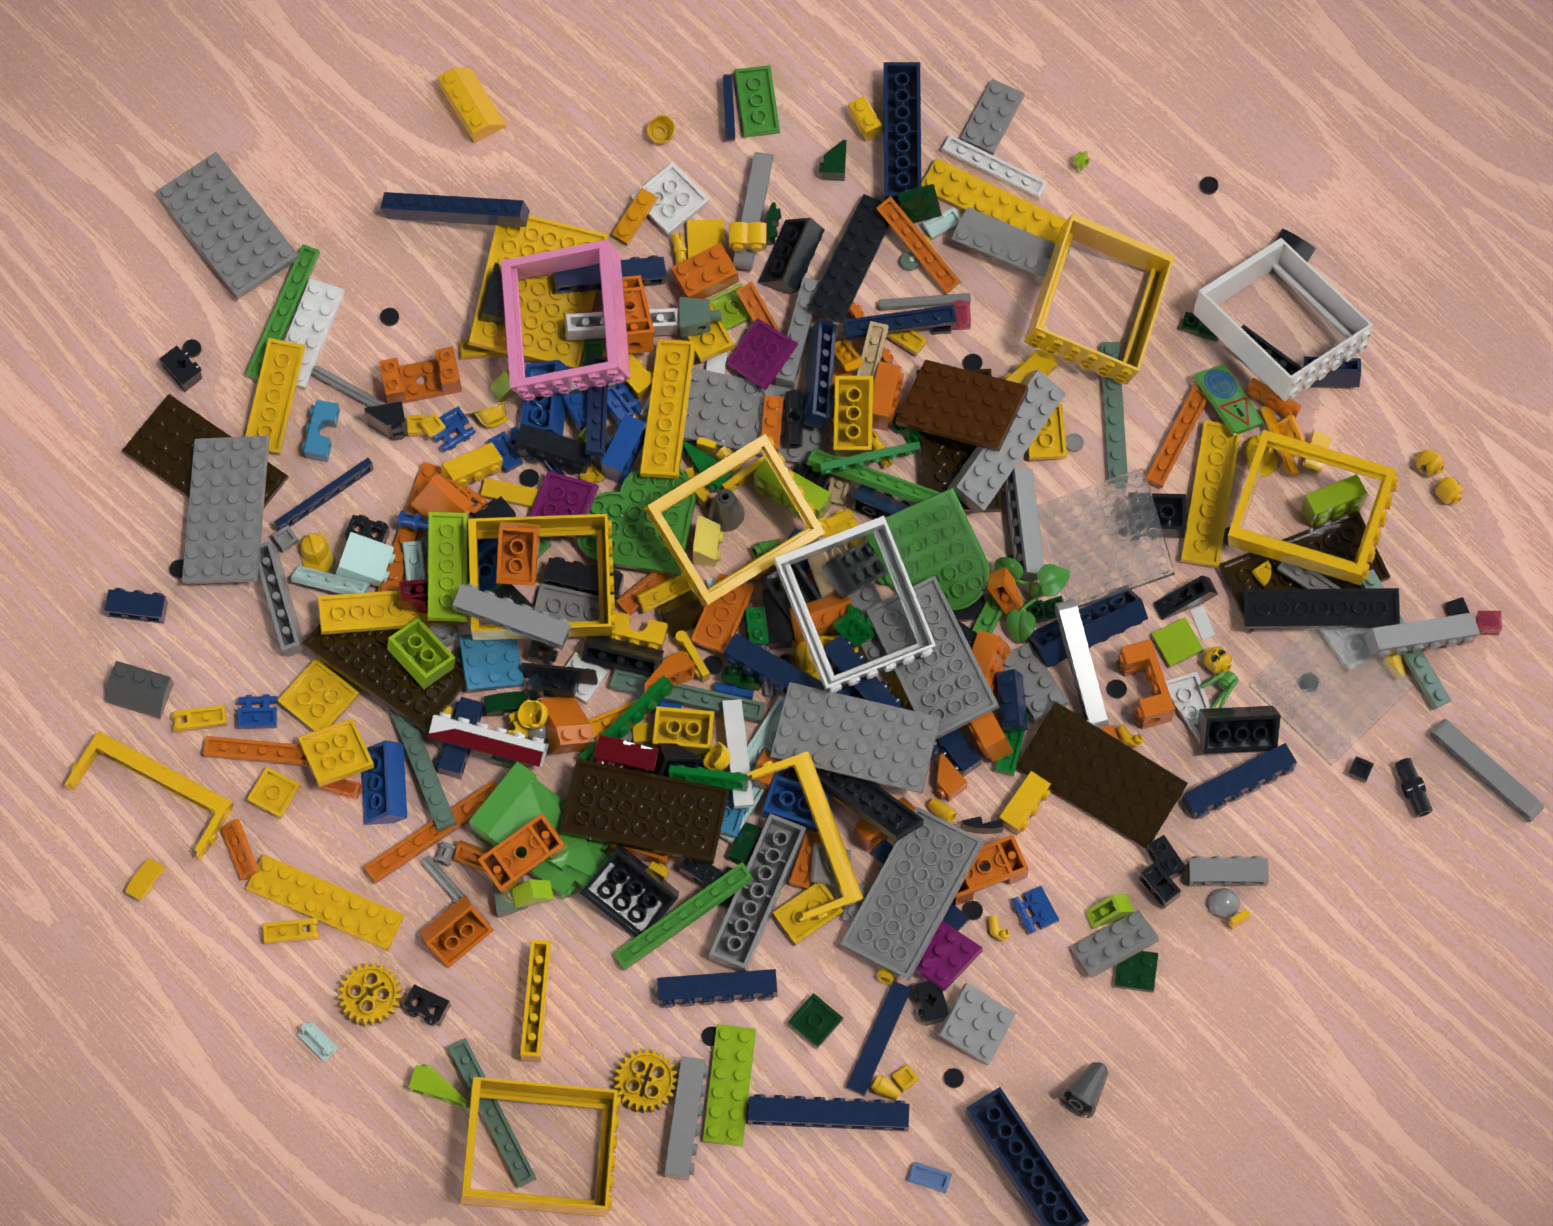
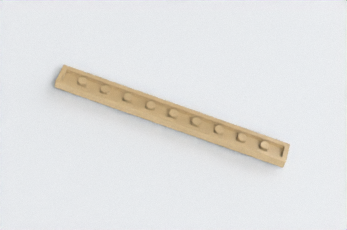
(870, 356)

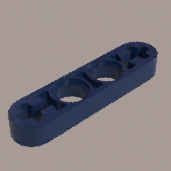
(729, 107)

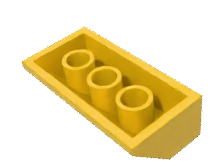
(471, 103)
(853, 414)

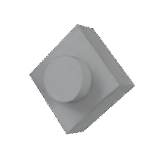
(285, 538)

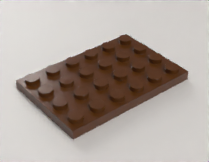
(962, 405)

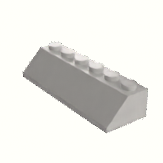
(1004, 242)

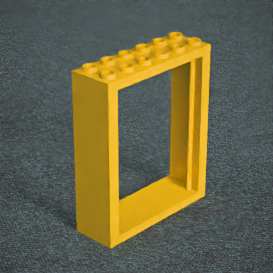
(1121, 248)
(763, 444)
(552, 526)
(1301, 556)
(555, 1095)

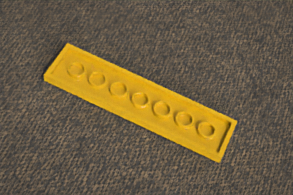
(966, 190)
(668, 409)
(1210, 495)
(368, 613)
(326, 902)

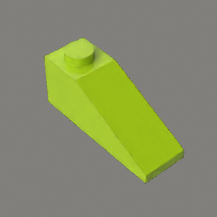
(432, 1085)

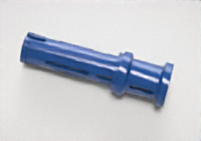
(410, 520)

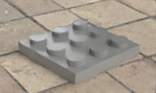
(976, 1024)

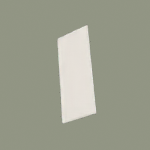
(1202, 622)

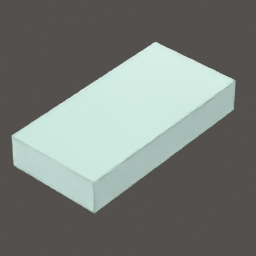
(940, 225)

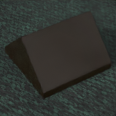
(681, 612)

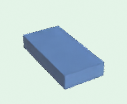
(929, 1177)

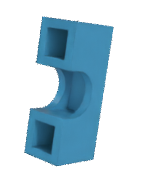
(323, 415)

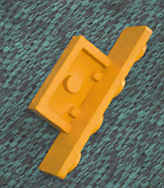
(1286, 427)

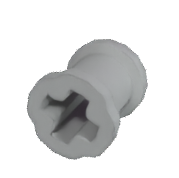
(445, 854)

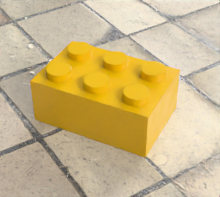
(684, 727)

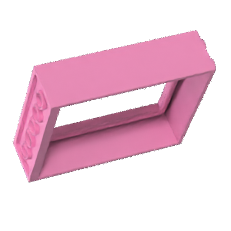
(579, 378)

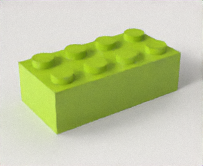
(767, 484)

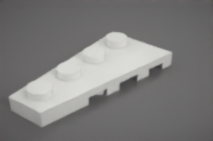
(1188, 699)

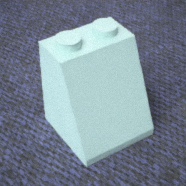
(365, 560)

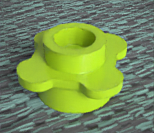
(1081, 160)

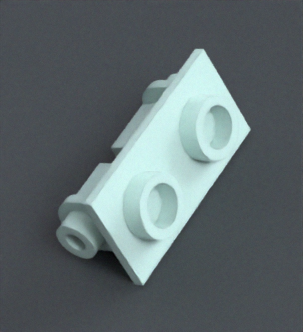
(317, 1040)

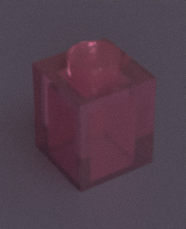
(962, 314)
(1489, 622)

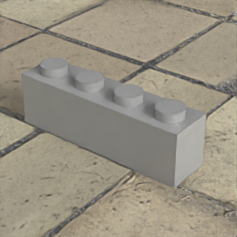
(1227, 871)

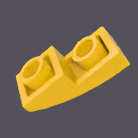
(1319, 439)
(702, 495)
(143, 880)

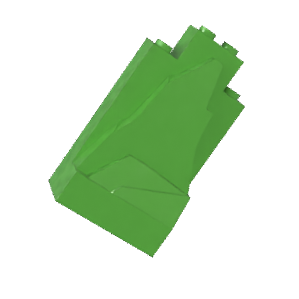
(519, 801)

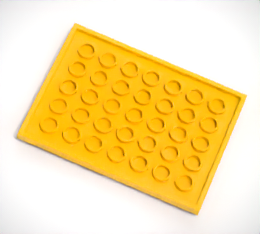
(540, 308)

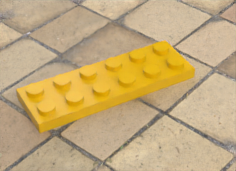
(276, 392)

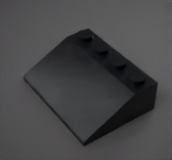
(629, 891)

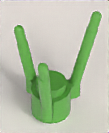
(1227, 682)

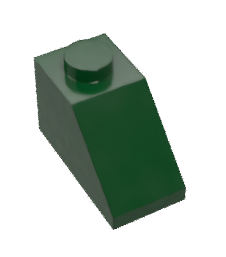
(834, 163)

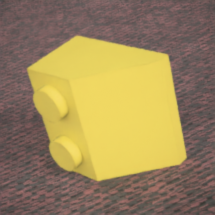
(706, 542)

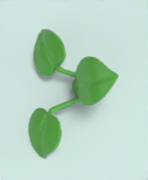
(1051, 581)

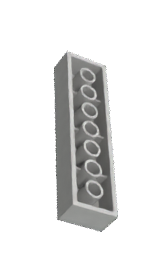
(989, 469)
(756, 900)

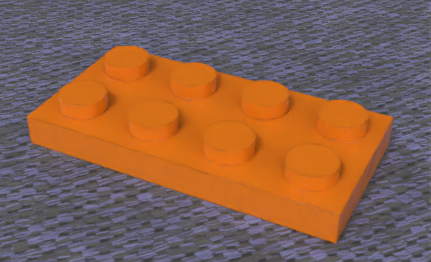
(722, 618)

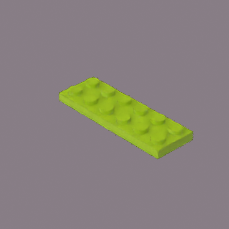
(446, 564)
(729, 1085)

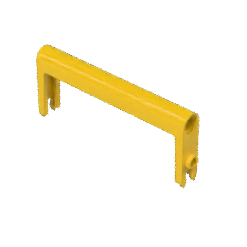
(160, 775)
(826, 828)

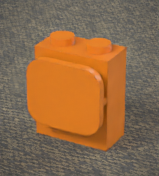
(442, 496)

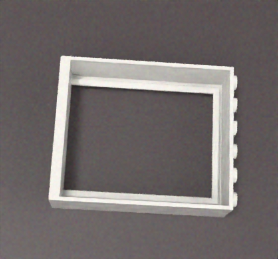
(1312, 289)
(925, 641)

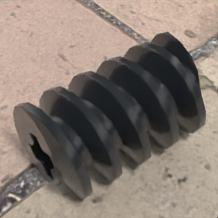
(812, 476)

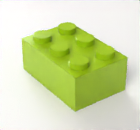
(1334, 501)
(421, 653)

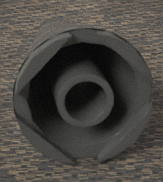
(726, 510)
(1084, 1091)

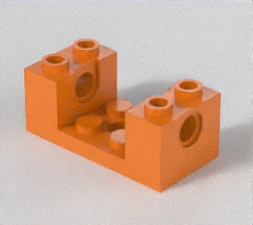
(637, 314)
(440, 373)
(1140, 658)
(541, 843)
(1005, 864)

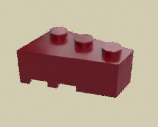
(414, 595)
(624, 754)

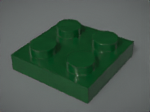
(920, 203)
(1137, 972)
(815, 1020)

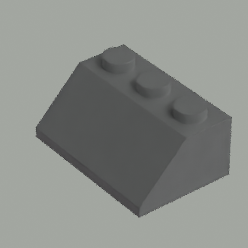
(138, 689)

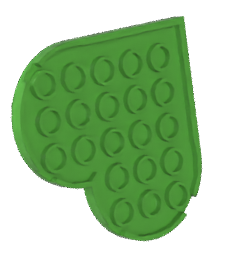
(634, 536)
(940, 543)

